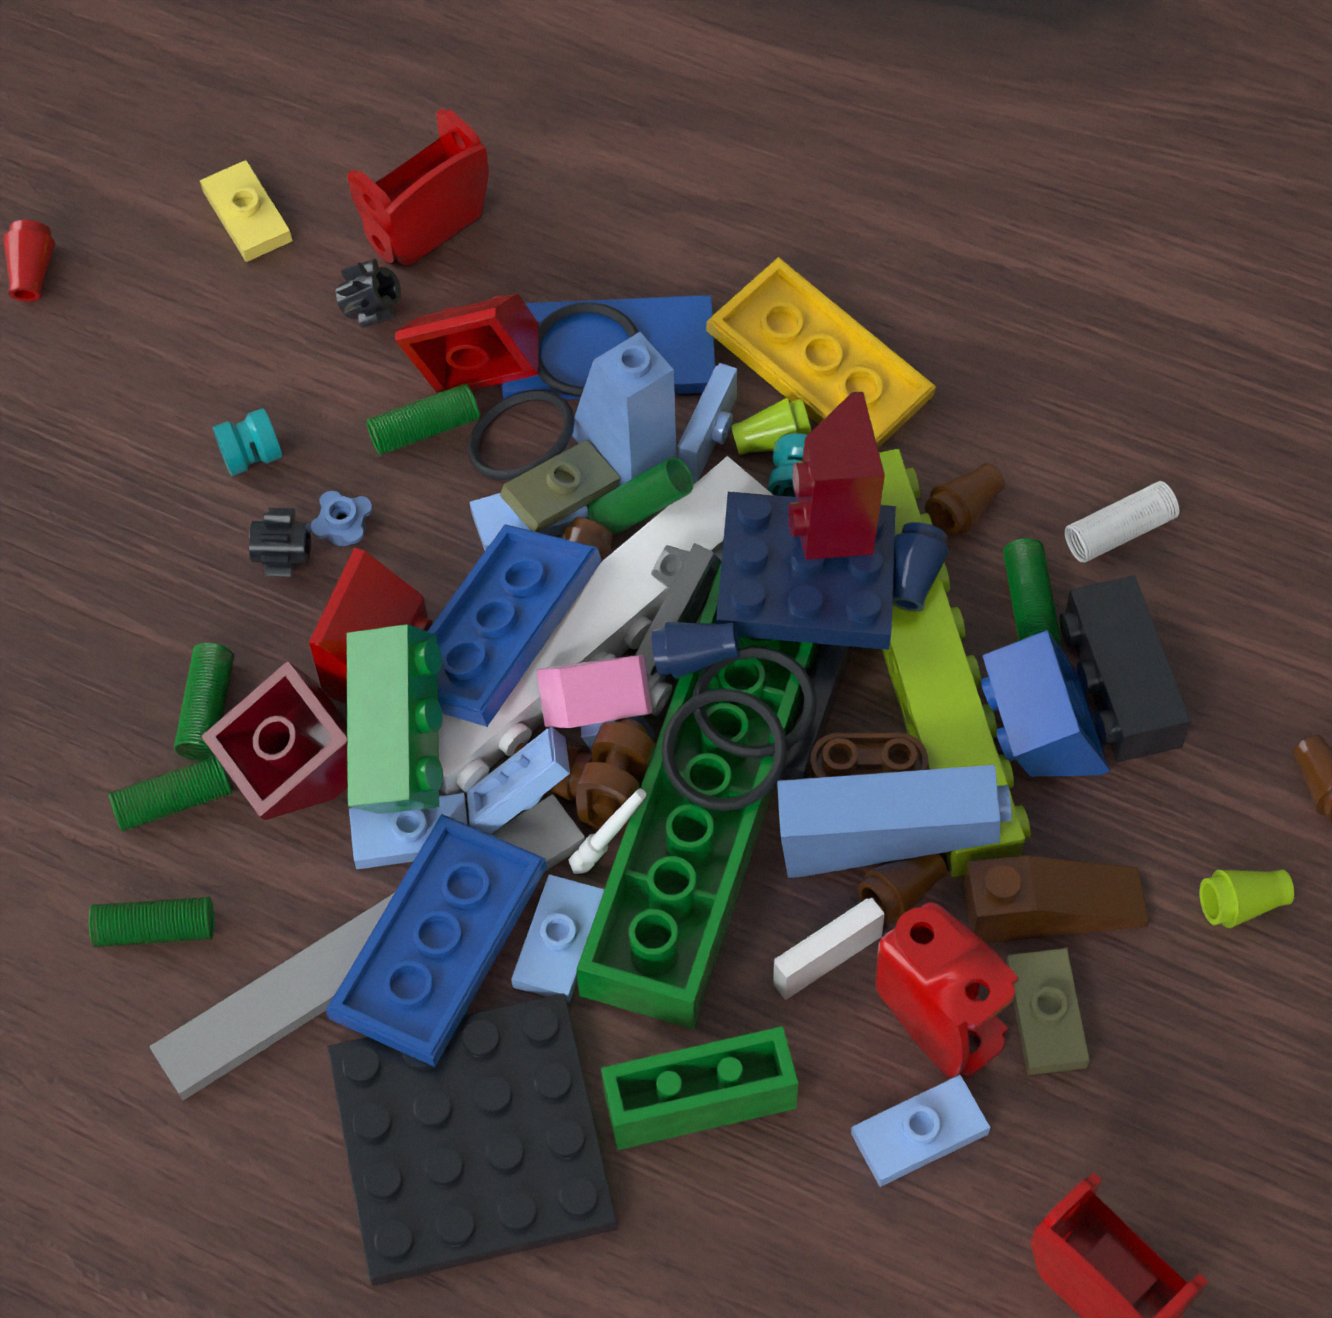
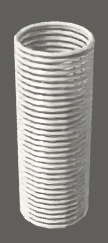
(1097, 534)

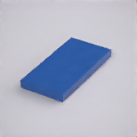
(669, 323)
(505, 617)
(437, 940)

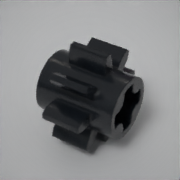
(368, 293)
(280, 542)

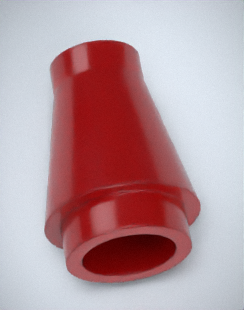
(27, 255)

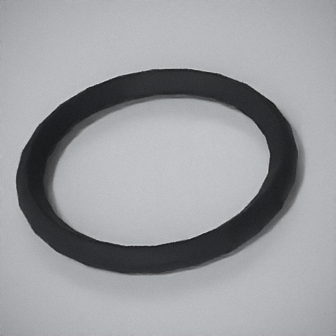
(554, 317)
(502, 406)
(768, 749)
(724, 803)

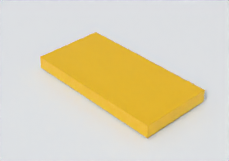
(817, 351)

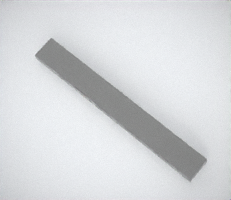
(308, 981)

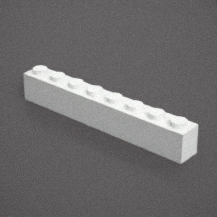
(604, 619)

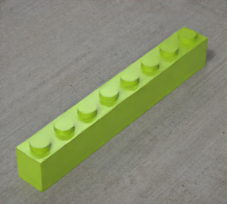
(940, 683)

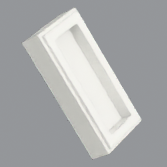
(828, 948)

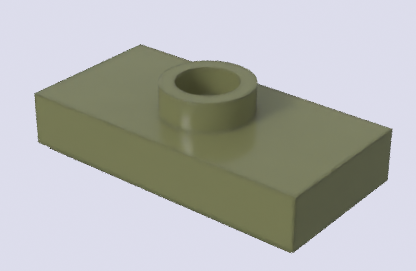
(560, 486)
(1048, 1012)

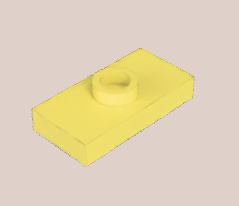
(246, 211)

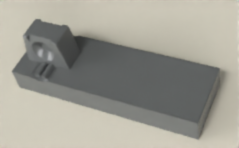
(690, 582)

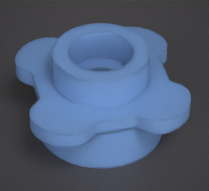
(343, 531)

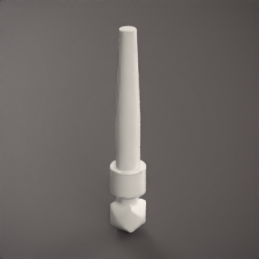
(597, 844)

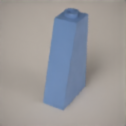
(629, 408)
(888, 817)

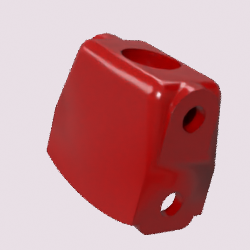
(426, 195)
(931, 984)
(1104, 1264)

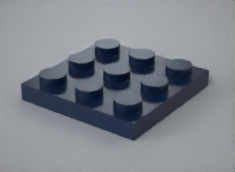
(782, 596)

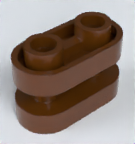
(866, 754)
(616, 771)

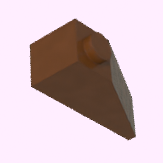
(1050, 898)

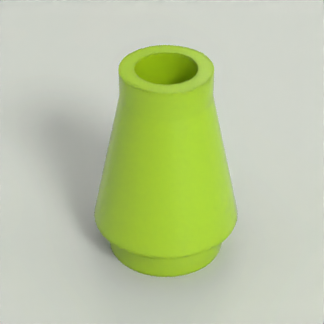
(767, 426)
(1240, 895)

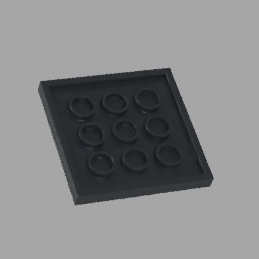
(473, 1152)

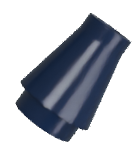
(917, 561)
(689, 647)

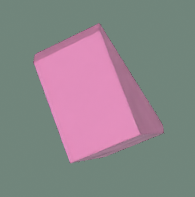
(594, 691)

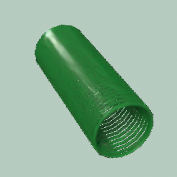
(393, 434)
(641, 494)
(1030, 587)
(203, 710)
(201, 790)
(143, 919)

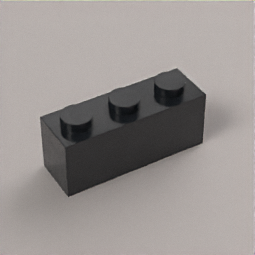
(1124, 669)

